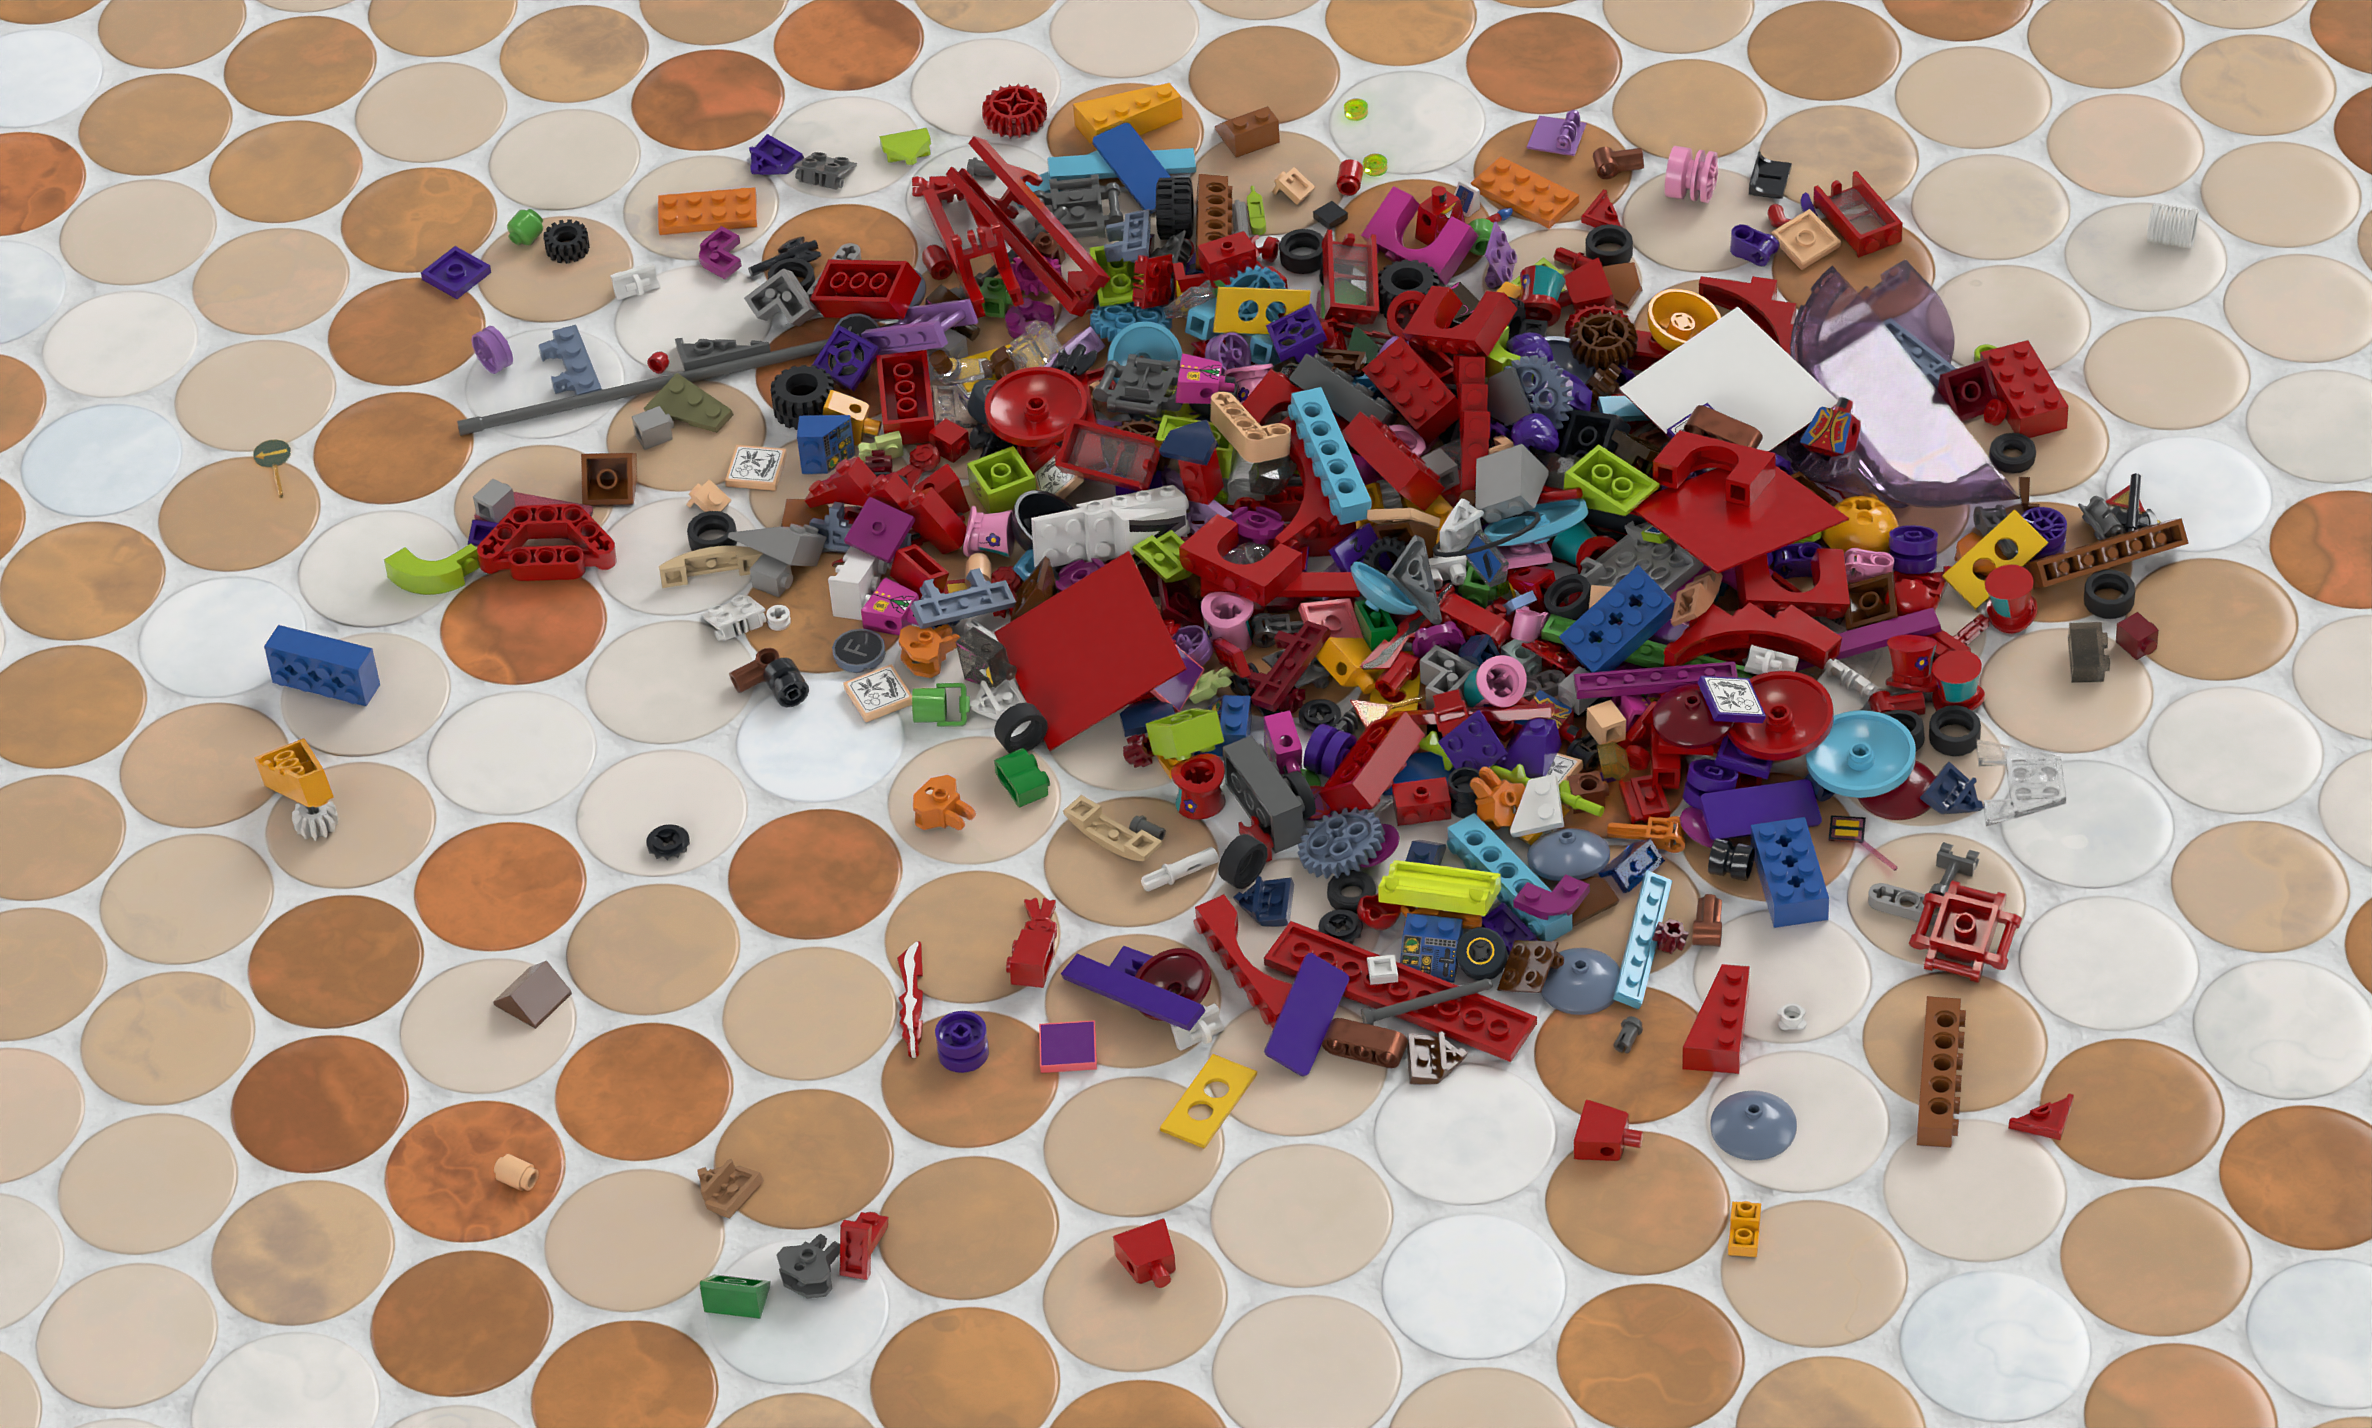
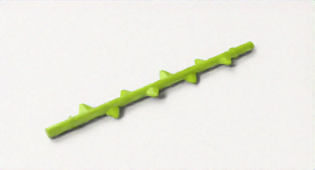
(1517, 775)

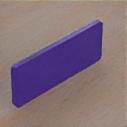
(1733, 811)
(1306, 1014)

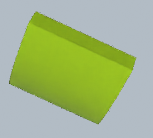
(1163, 556)

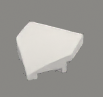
(1460, 527)
(997, 700)

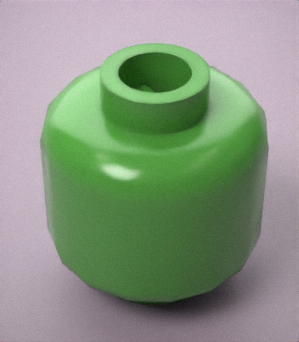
(525, 227)
(1483, 228)

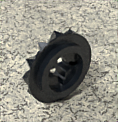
(1327, 709)
(665, 834)
(1339, 918)

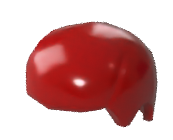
(1377, 914)

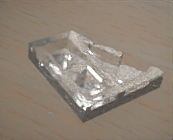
(952, 405)

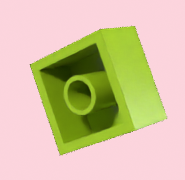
(1000, 479)
(1185, 733)

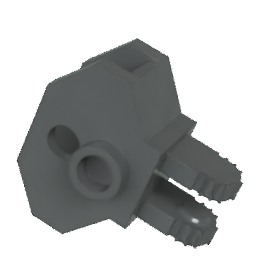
(808, 1265)

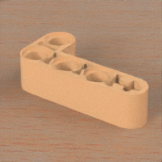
(1243, 432)

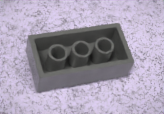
(1340, 391)
(1264, 792)

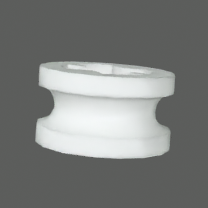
(778, 611)

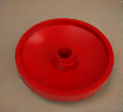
(1034, 405)
(1796, 717)

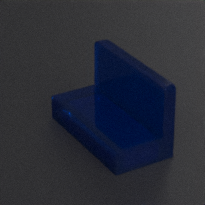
(1632, 864)

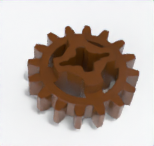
(1603, 382)

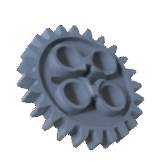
(1544, 373)
(1341, 843)

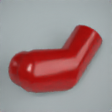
(1777, 215)

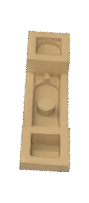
(707, 561)
(1108, 833)

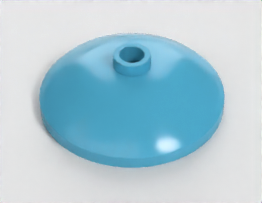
(1145, 340)
(1380, 591)

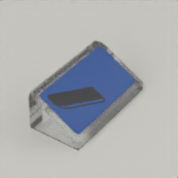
(1487, 563)

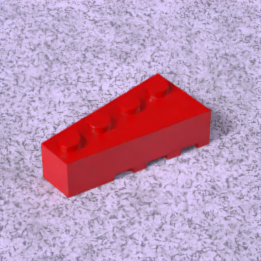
(1719, 1028)

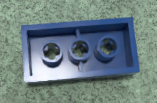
(1615, 607)
(322, 665)
(1789, 872)

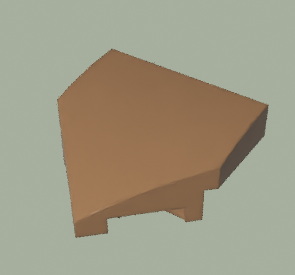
(727, 1187)

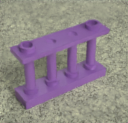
(922, 327)

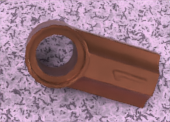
(1611, 162)
(752, 673)
(1708, 924)

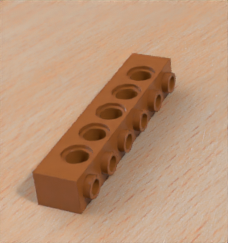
(1212, 210)
(2107, 553)
(1938, 1072)

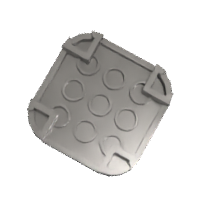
(1665, 563)

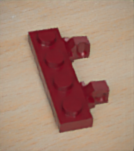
(1298, 654)

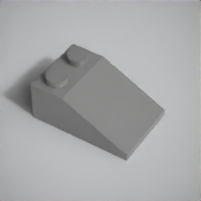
(788, 544)

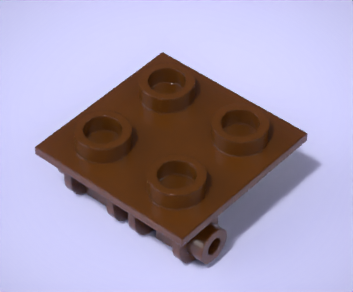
(1529, 966)

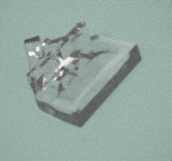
(1191, 298)

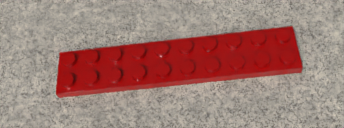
(1468, 1019)

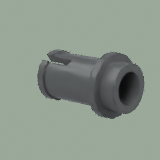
(979, 167)
(1141, 823)
(1630, 1030)

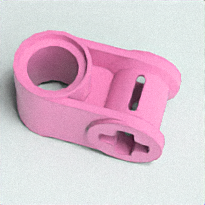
(1867, 565)
(1528, 624)

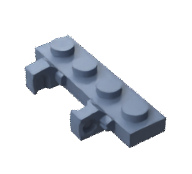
(1135, 237)
(1925, 358)
(579, 370)
(836, 529)
(977, 600)

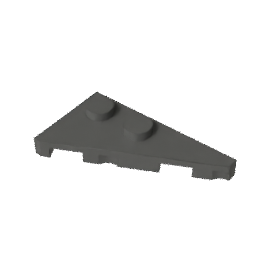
(716, 351)
(1415, 580)

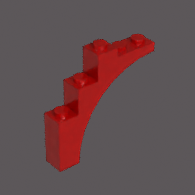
(1757, 302)
(1473, 414)
(856, 483)
(1315, 512)
(1787, 632)

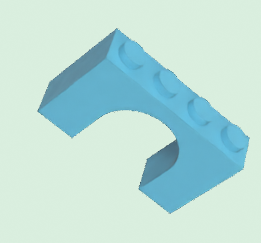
(1201, 323)

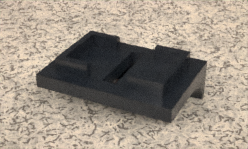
(1769, 178)

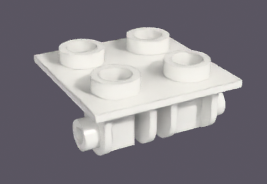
(727, 617)
(1846, 687)

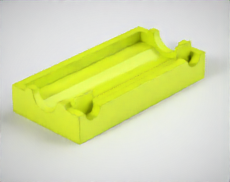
(1439, 887)

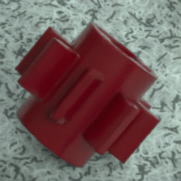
(879, 462)
(1293, 700)
(1138, 751)
(1670, 936)

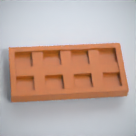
(1525, 192)
(707, 211)

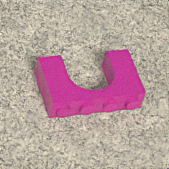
(1443, 254)

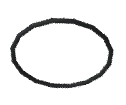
(1492, 544)

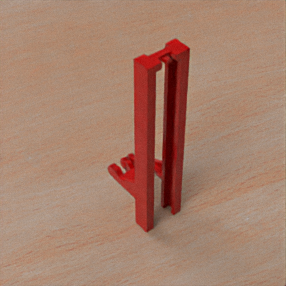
(1000, 211)
(990, 241)

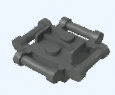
(1084, 206)
(1142, 386)

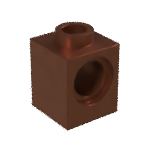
(1589, 787)

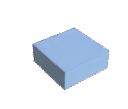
(1520, 601)

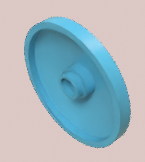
(1554, 516)
(1863, 755)

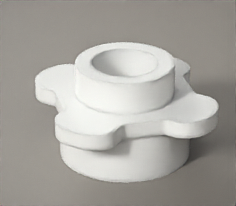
(1791, 1017)

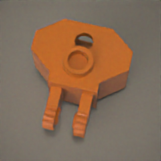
(927, 647)
(1496, 799)
(942, 806)

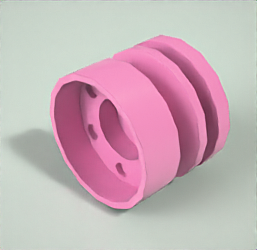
(1685, 174)

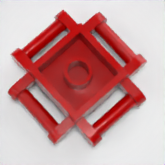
(1965, 930)

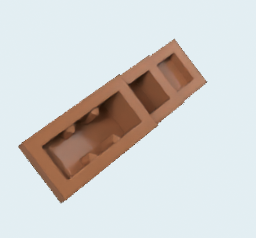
(1696, 597)

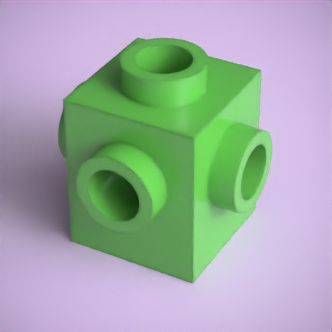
(996, 297)
(1476, 590)

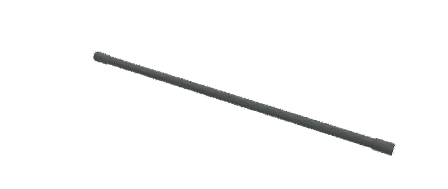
(479, 423)

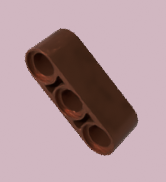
(1719, 426)
(1365, 1042)

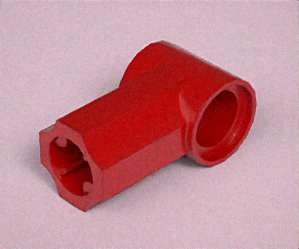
(1393, 679)
(1883, 702)

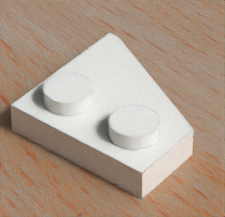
(1539, 807)

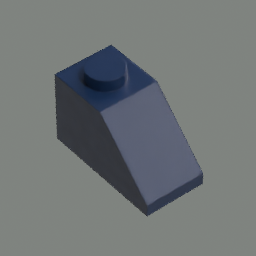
(1478, 649)
(1426, 852)

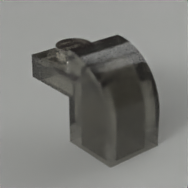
(1271, 476)

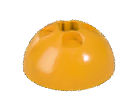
(1678, 316)
(1866, 528)

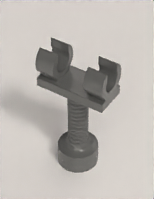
(1953, 864)

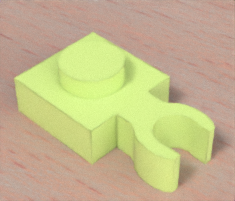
(889, 442)
(1209, 683)

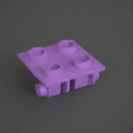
(1557, 134)
(1500, 258)

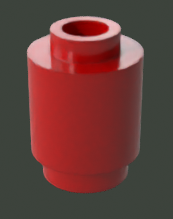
(1349, 177)
(937, 262)

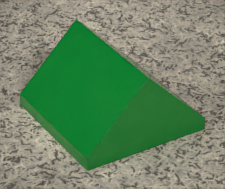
(734, 1295)

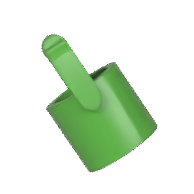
(931, 705)

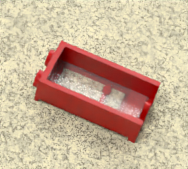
(1859, 215)
(1350, 279)
(1108, 455)

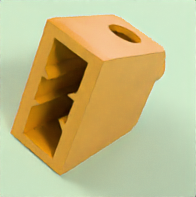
(858, 410)
(1343, 661)

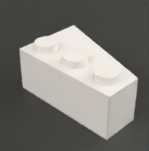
(854, 583)

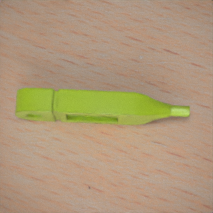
(1256, 212)

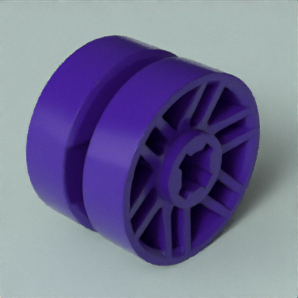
(2050, 526)
(1913, 549)
(1327, 749)
(1707, 778)
(962, 1041)

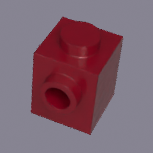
(2137, 636)

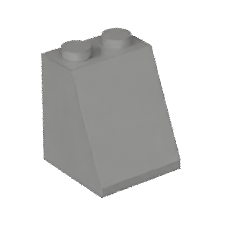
(1508, 483)

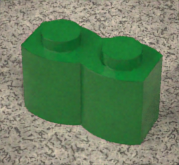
(1022, 777)

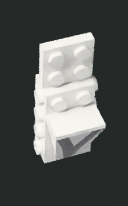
(1109, 526)

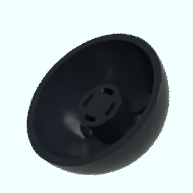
(1031, 505)

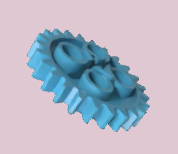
(1113, 318)

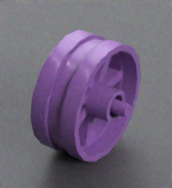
(492, 349)
(1239, 355)
(1194, 643)

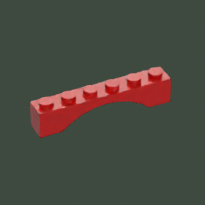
(1219, 925)

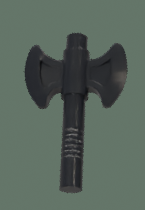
(791, 249)
(1075, 361)
(989, 441)
(2132, 519)

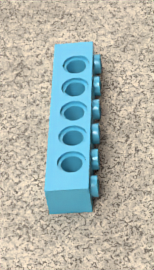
(1329, 455)
(1486, 852)

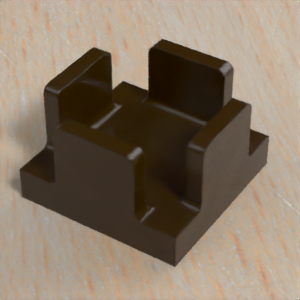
(1632, 447)

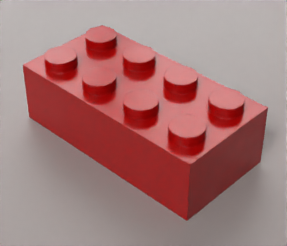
(865, 287)
(2027, 389)
(1413, 390)
(906, 395)
(1393, 460)
(1372, 763)

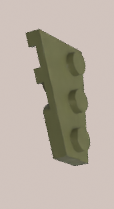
(690, 404)

